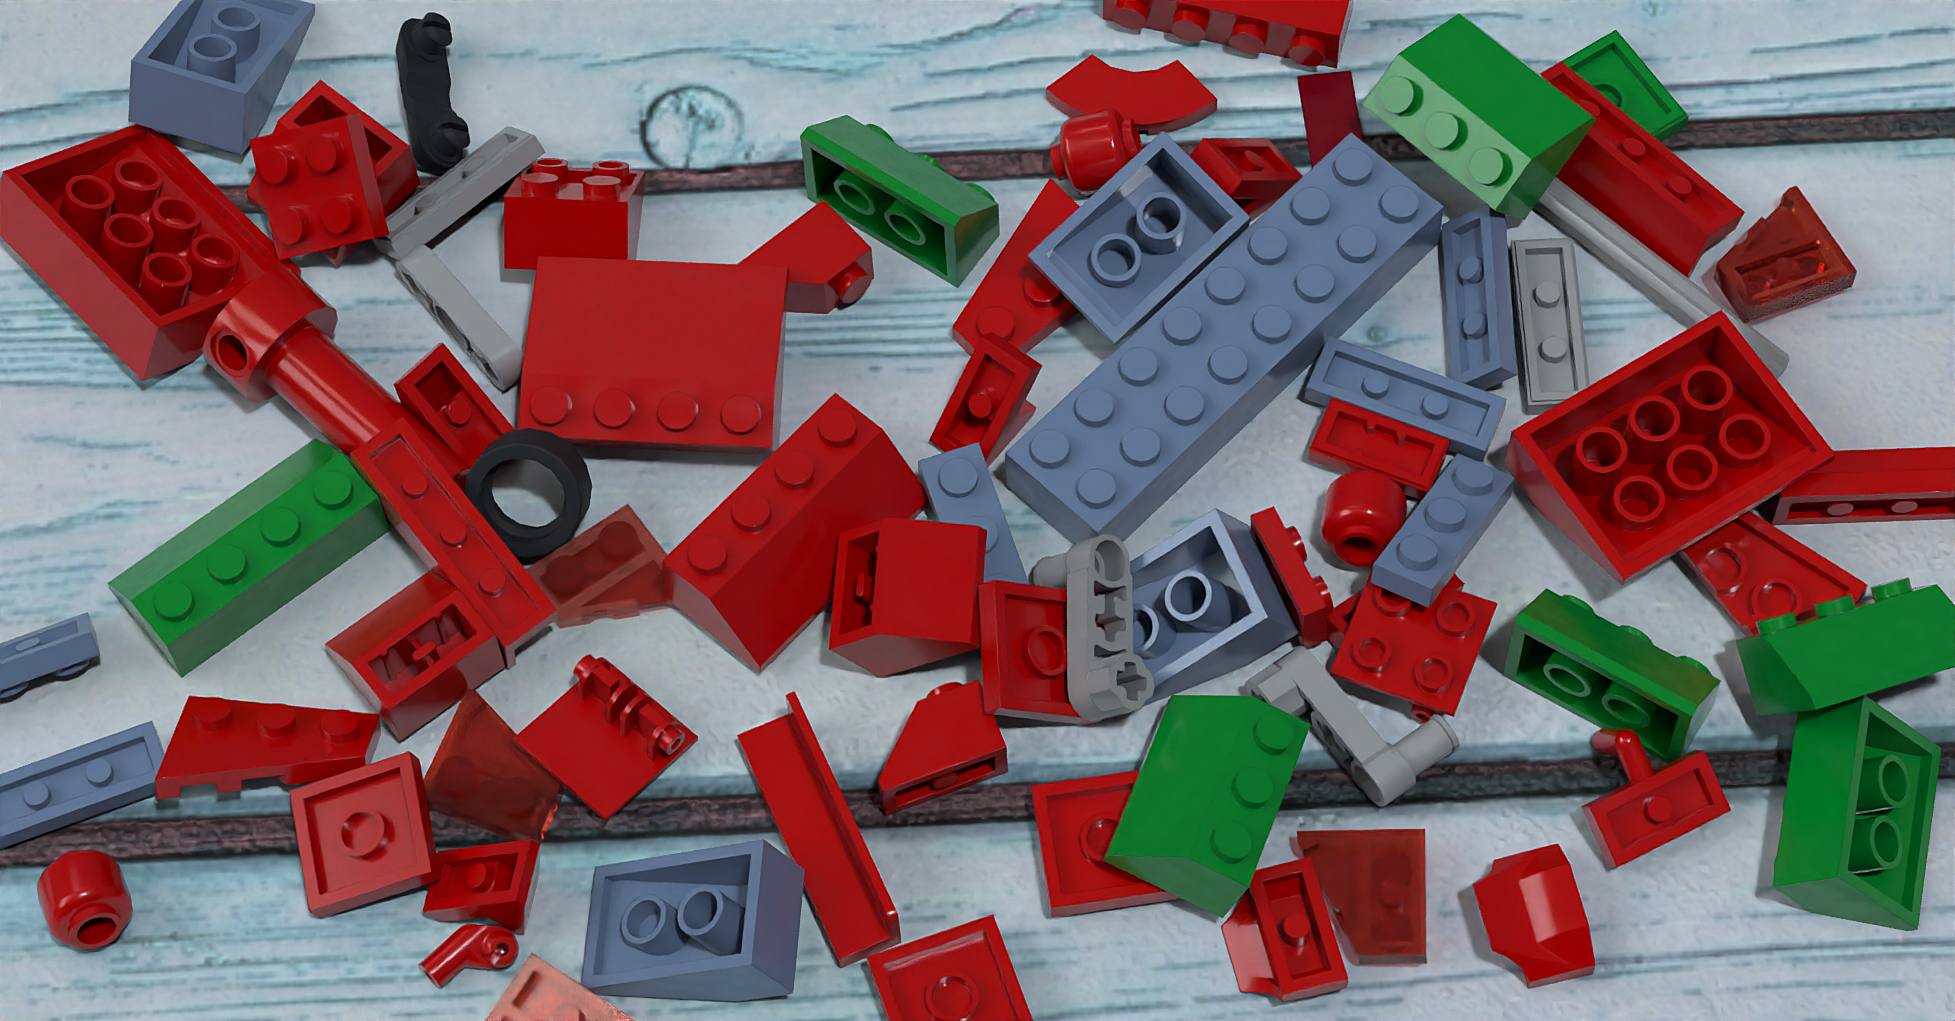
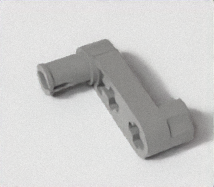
(1101, 665)
(1382, 770)

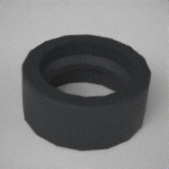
(553, 454)

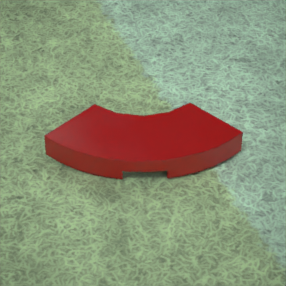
(1153, 98)

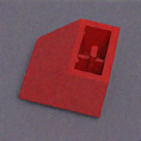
(390, 155)
(572, 212)
(906, 593)
(417, 653)

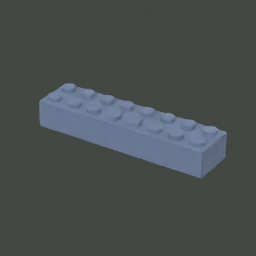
(1224, 346)

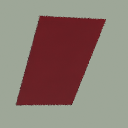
(1328, 111)

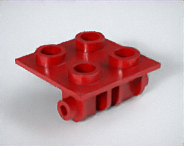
(1413, 648)
(605, 737)

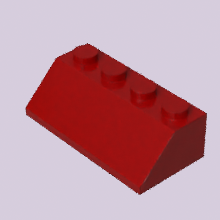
(771, 547)

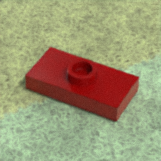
(1365, 441)

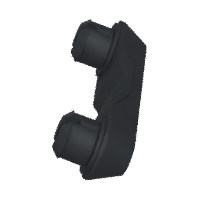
(425, 85)

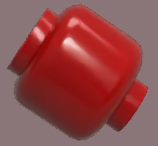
(1094, 149)
(1362, 516)
(84, 899)

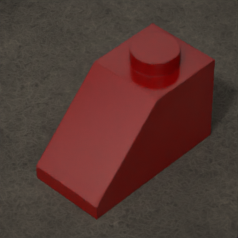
(823, 258)
(943, 748)

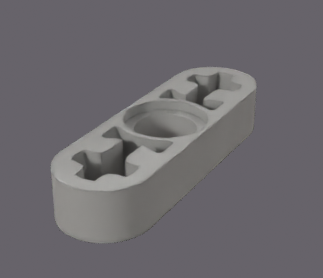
(461, 316)

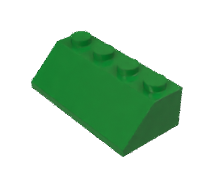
(251, 555)

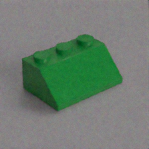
(1481, 114)
(899, 197)
(1849, 648)
(1609, 674)
(1207, 797)
(1857, 815)

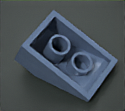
(217, 69)
(1139, 239)
(1204, 604)
(696, 925)

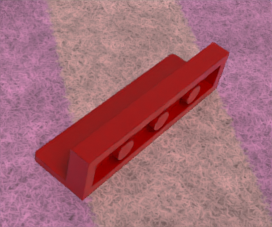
(1642, 181)
(1872, 488)
(452, 535)
(821, 836)

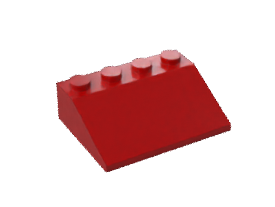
(134, 243)
(656, 354)
(1665, 449)

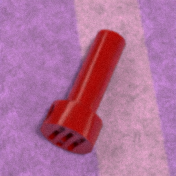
(280, 342)

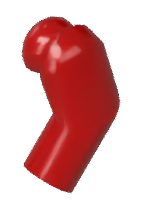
(473, 948)

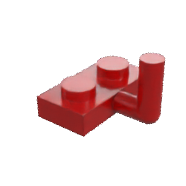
(1654, 803)

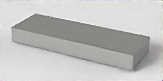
(458, 191)
(1548, 321)

